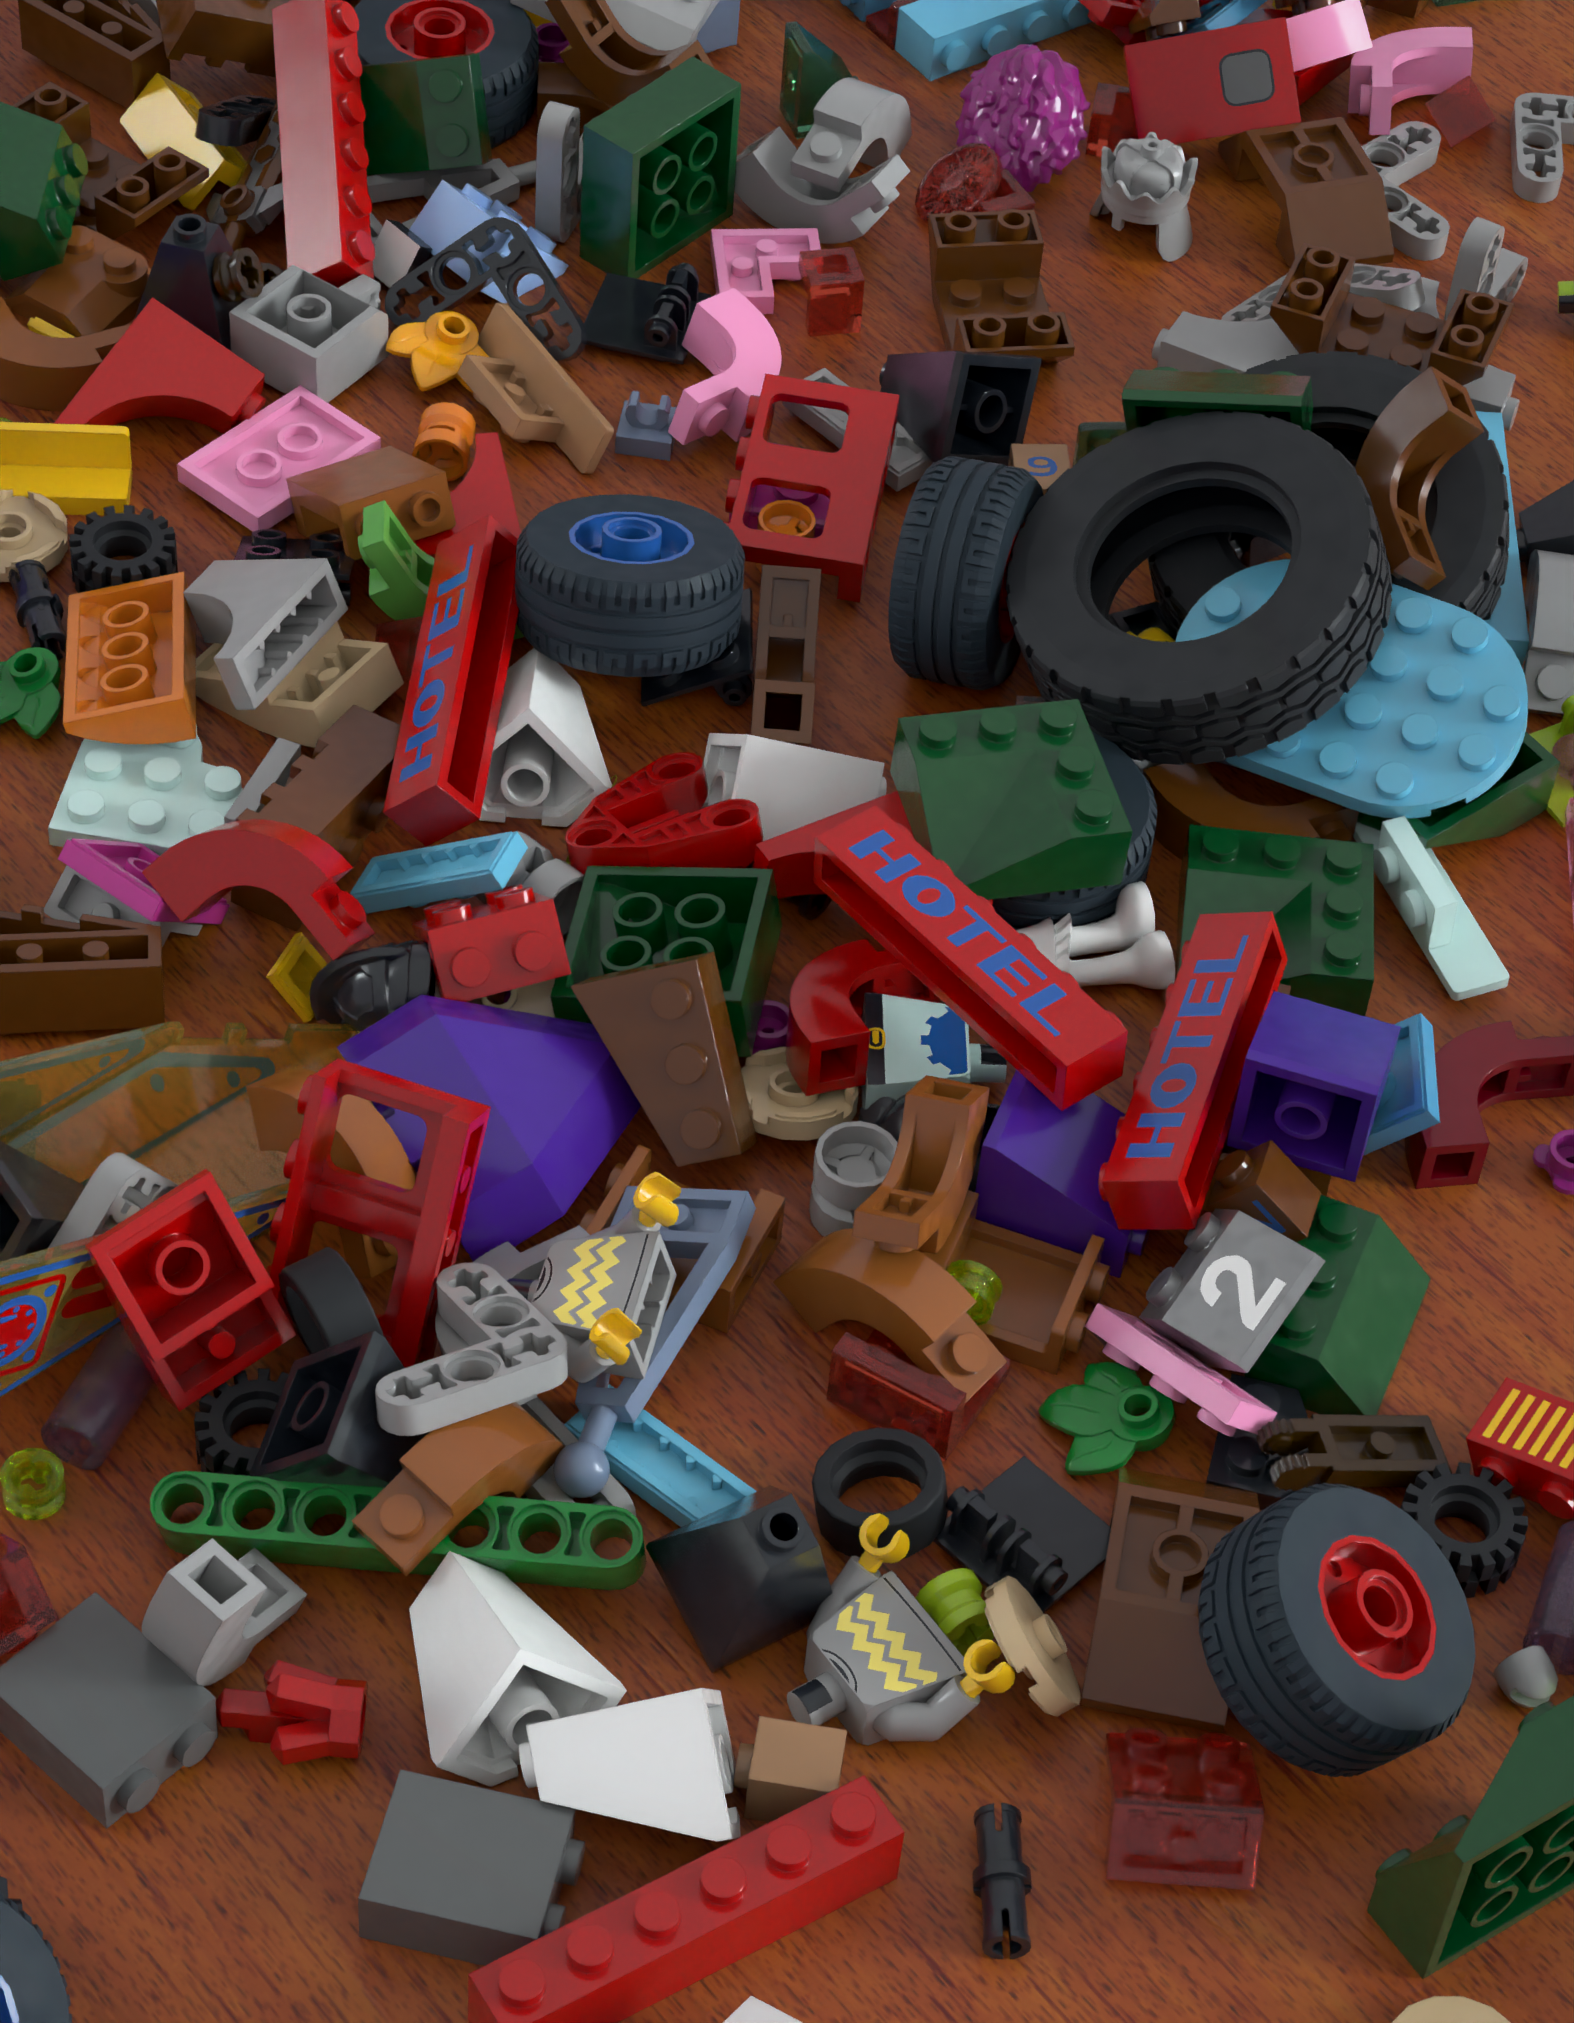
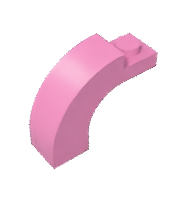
(1327, 34)
(1405, 67)
(738, 350)

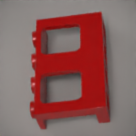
(849, 478)
(417, 1221)

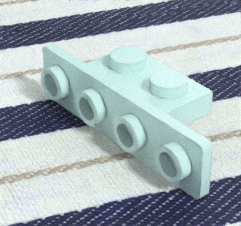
(1433, 910)

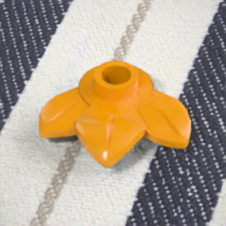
(436, 347)

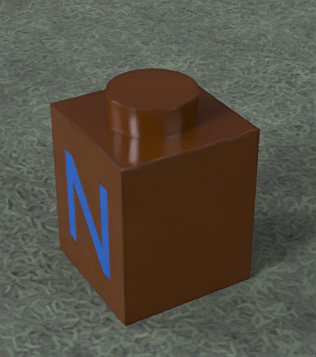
(1267, 1189)

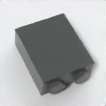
(104, 1710)
(467, 1870)

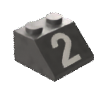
(1229, 1289)

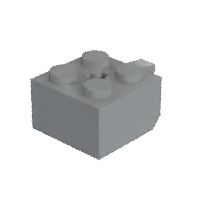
(311, 332)

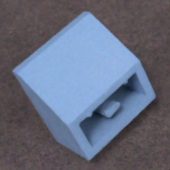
(456, 212)

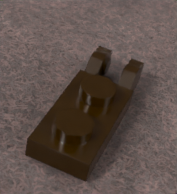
(1351, 1450)

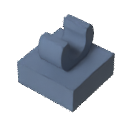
(645, 428)

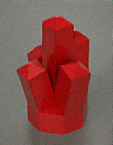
(299, 1713)

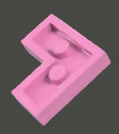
(756, 256)

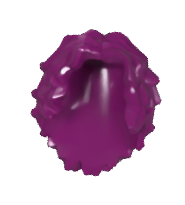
(1027, 111)

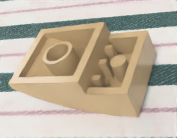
(315, 691)

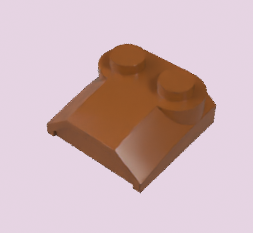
(90, 290)

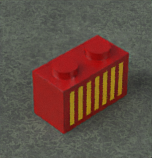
(1529, 1443)

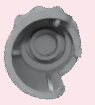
(1149, 185)

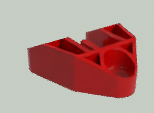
(660, 823)

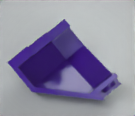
(550, 1096)

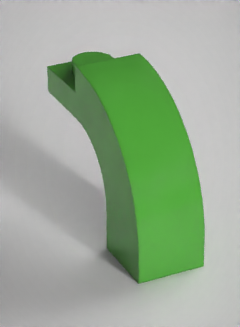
(397, 565)

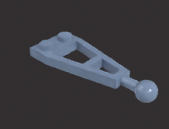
(707, 1229)

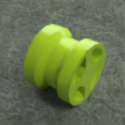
(957, 1607)

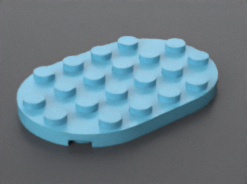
(1418, 728)

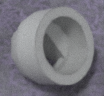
(1527, 1677)

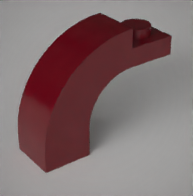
(1475, 1073)

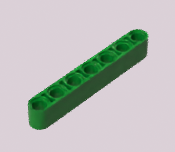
(300, 1504)

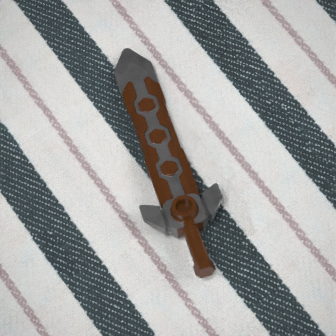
(258, 195)

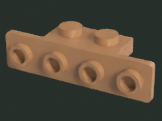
(533, 392)

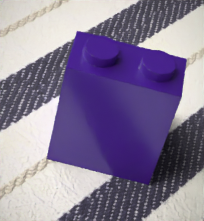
(1313, 1084)
(1044, 1173)

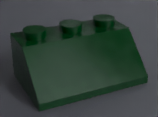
(38, 191)
(1171, 393)
(1352, 1317)

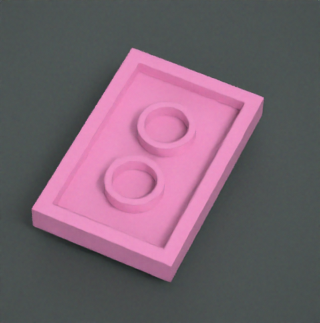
(250, 463)

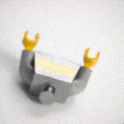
(611, 1287)
(883, 1658)

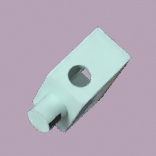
(920, 1040)

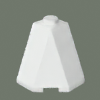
(543, 748)
(788, 780)
(493, 1667)
(641, 1763)

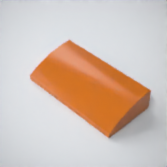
(131, 663)

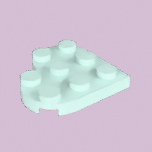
(142, 794)

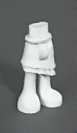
(1143, 955)

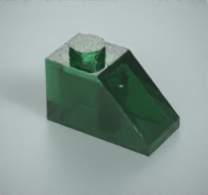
(806, 76)

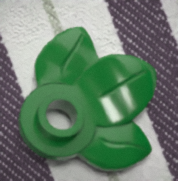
(30, 690)
(1105, 1419)

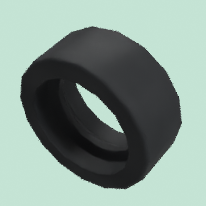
(326, 1301)
(872, 1455)

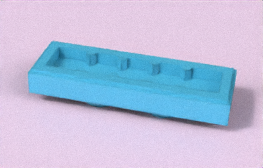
(439, 872)
(667, 1469)

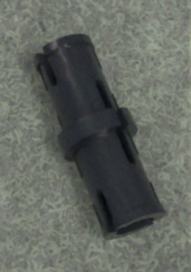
(37, 607)
(1002, 1881)

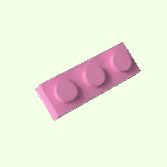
(1178, 1372)

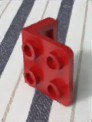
(494, 944)

